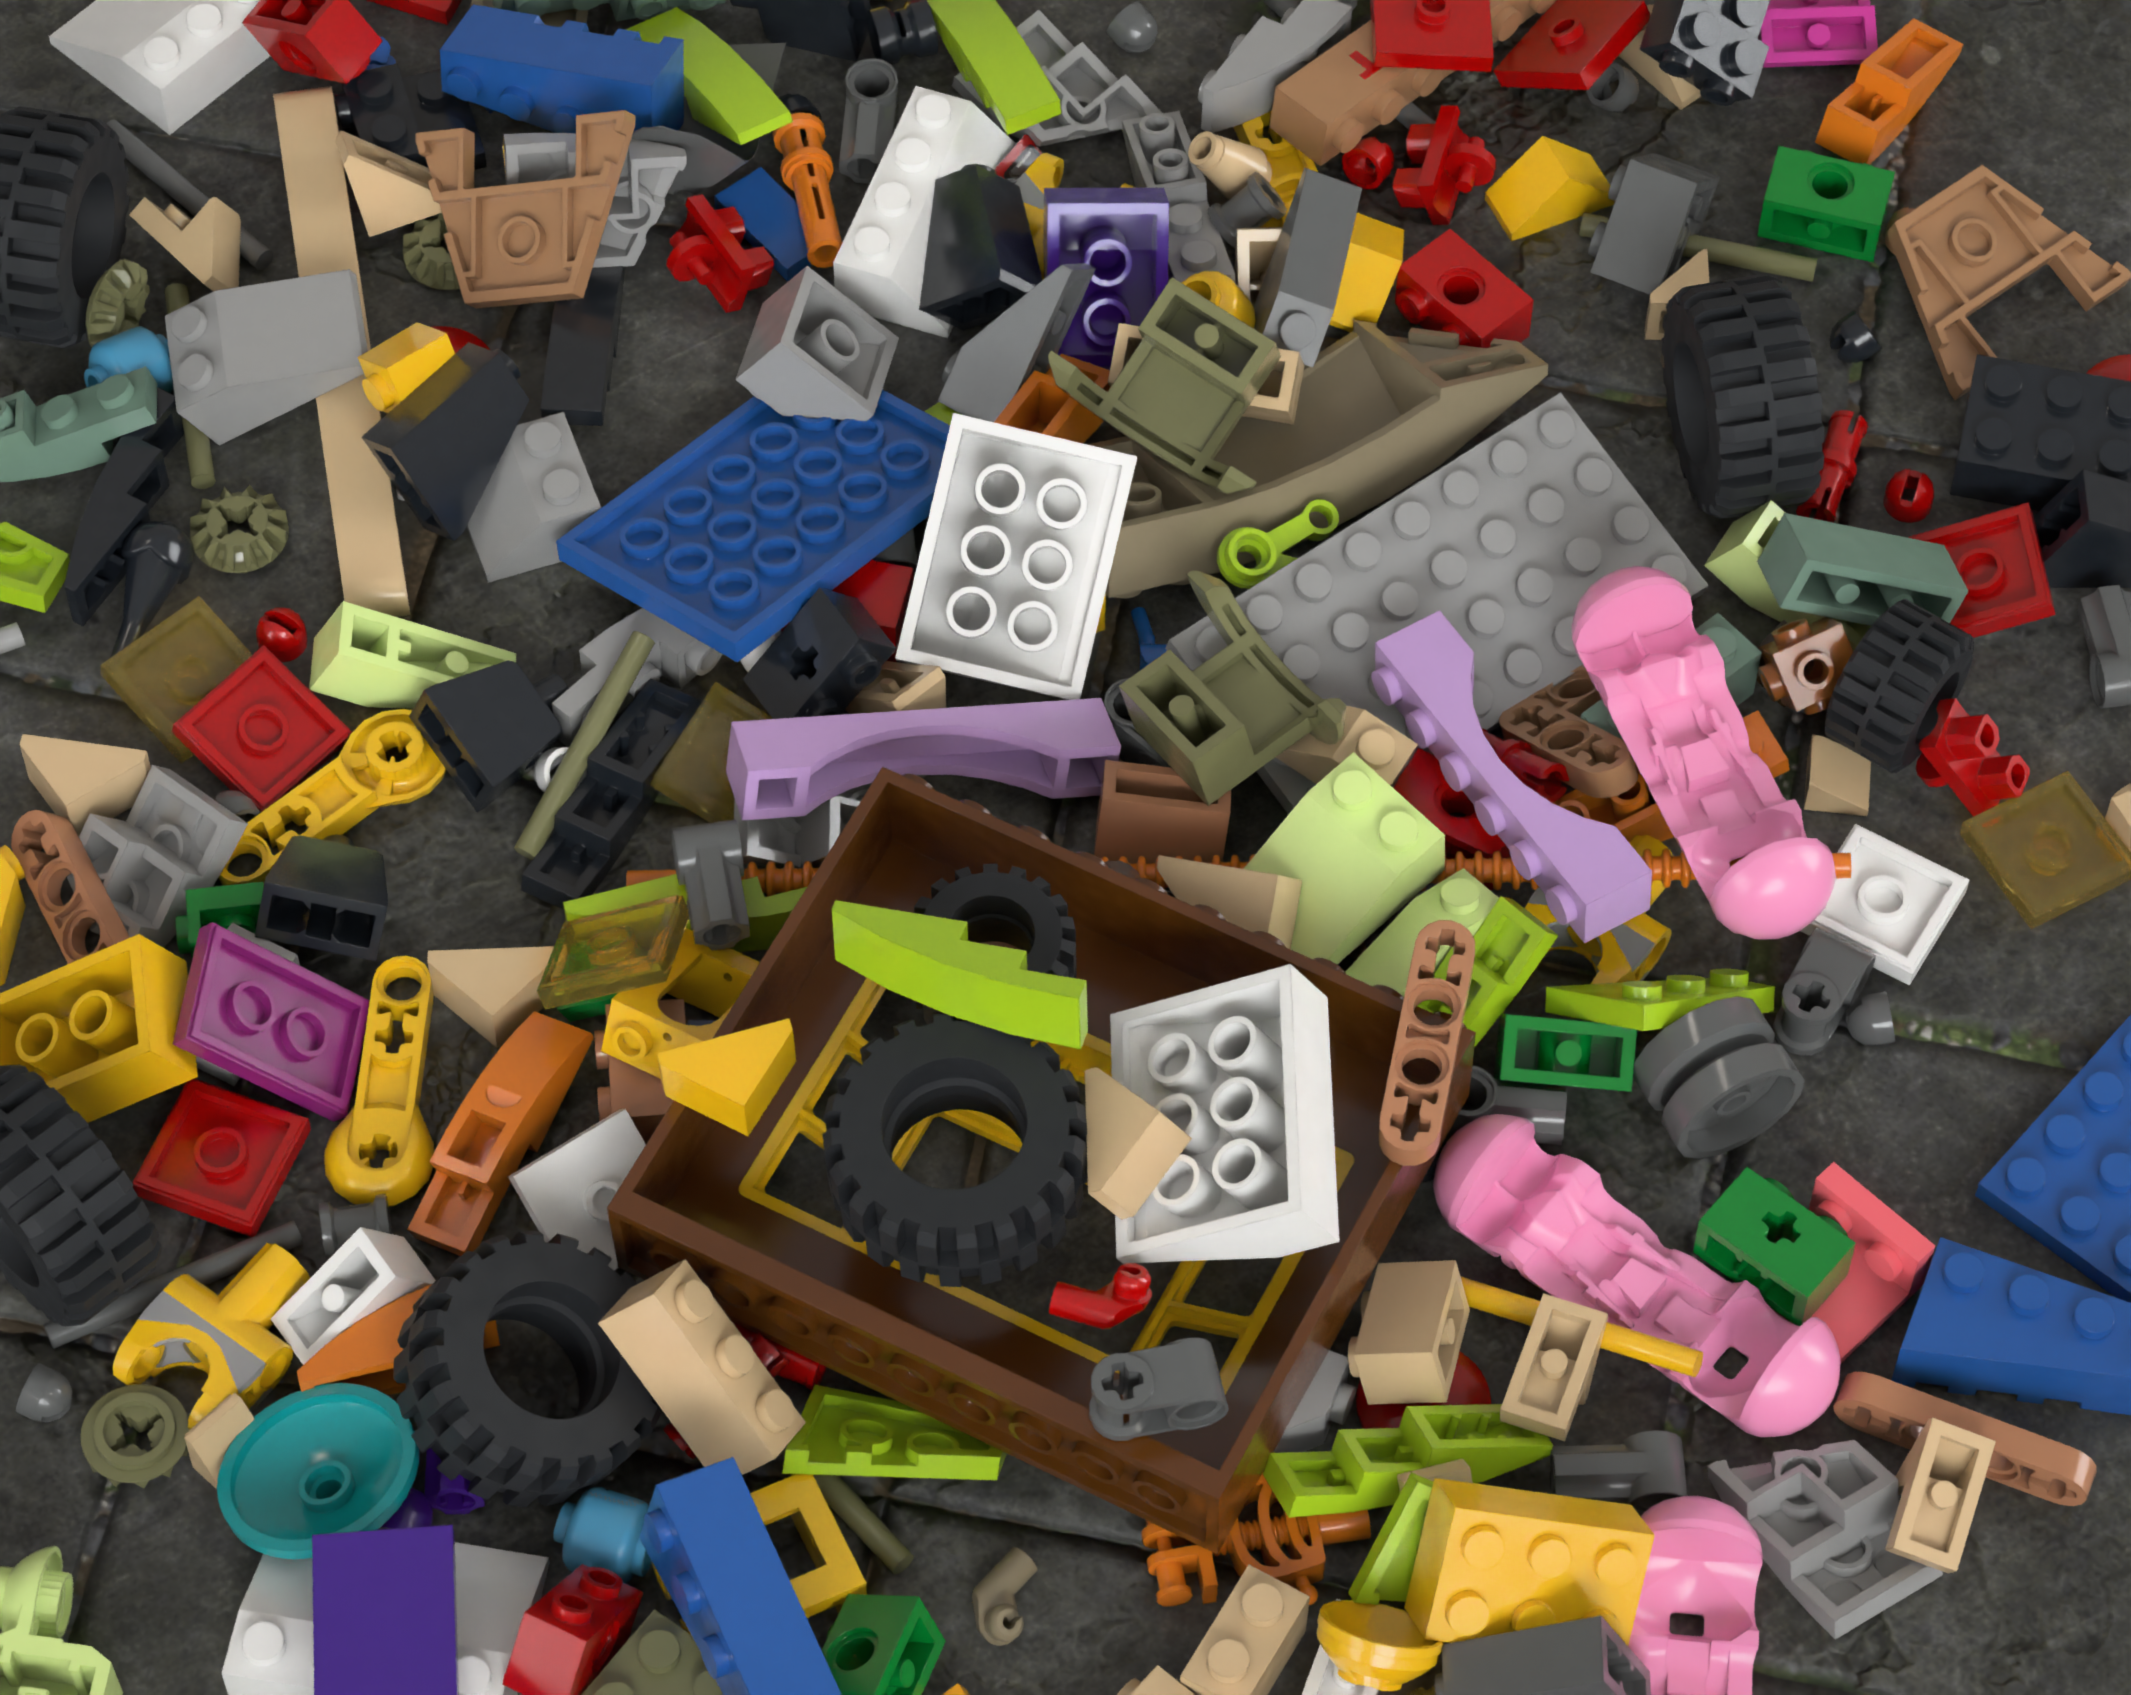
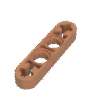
(46, 875)
(1426, 1041)
(2018, 1458)

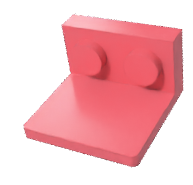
(1885, 1264)

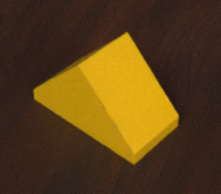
(1547, 189)
(1368, 272)
(730, 1074)

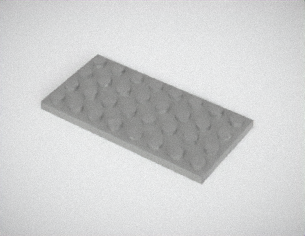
(1489, 541)

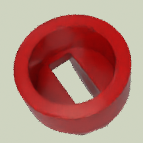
(1358, 160)
(1906, 510)
(279, 639)

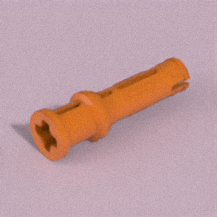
(807, 172)

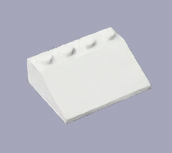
(163, 53)
(1016, 557)
(1253, 1090)
(274, 1625)

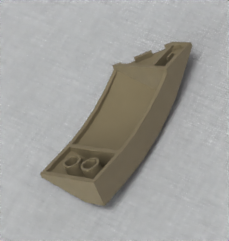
(1363, 429)

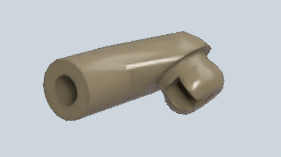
(995, 1598)

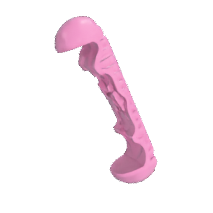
(1695, 754)
(1588, 1249)
(1705, 1566)

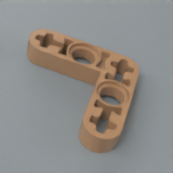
(1557, 716)

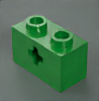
(1774, 1244)

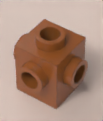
(1796, 644)

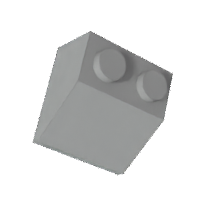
(816, 353)
(531, 499)

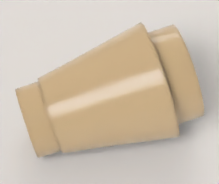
(1227, 161)

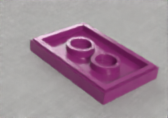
(272, 1022)

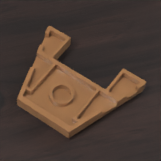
(532, 236)
(1976, 246)

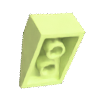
(1357, 858)

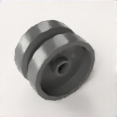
(1718, 1077)

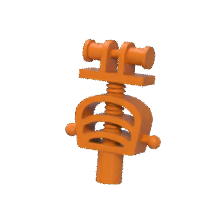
(1264, 1534)

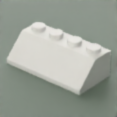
(888, 238)

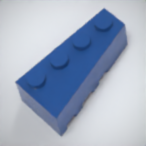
(555, 72)
(2016, 1333)
(732, 1586)

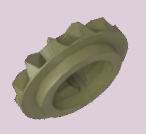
(426, 257)
(117, 301)
(239, 550)
(140, 1408)

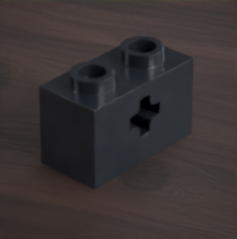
(820, 659)

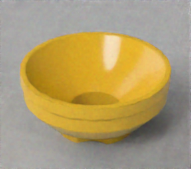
(1375, 1644)

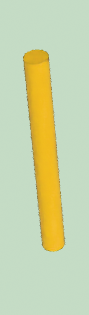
(1615, 1337)

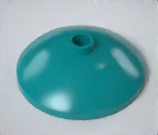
(317, 1466)

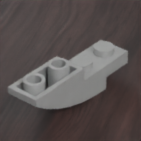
(1266, 57)
(1160, 159)
(673, 656)

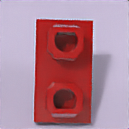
(1449, 162)
(712, 253)
(1965, 757)

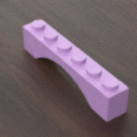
(802, 761)
(1579, 863)

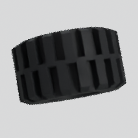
(1895, 684)
(1007, 911)

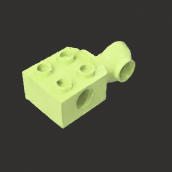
(33, 1618)

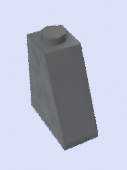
(1544, 1660)

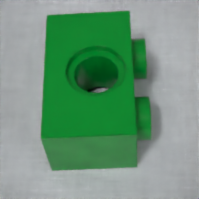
(1825, 203)
(1564, 1052)
(882, 1645)

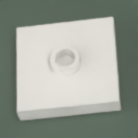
(1890, 903)
(576, 1181)

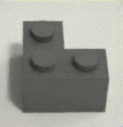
(1651, 220)

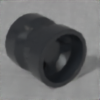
(902, 31)

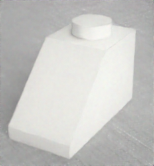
(351, 1284)

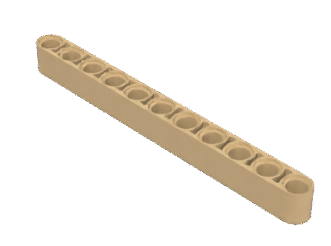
(324, 244)

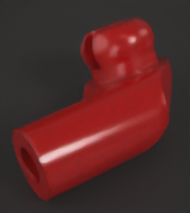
(1109, 1305)

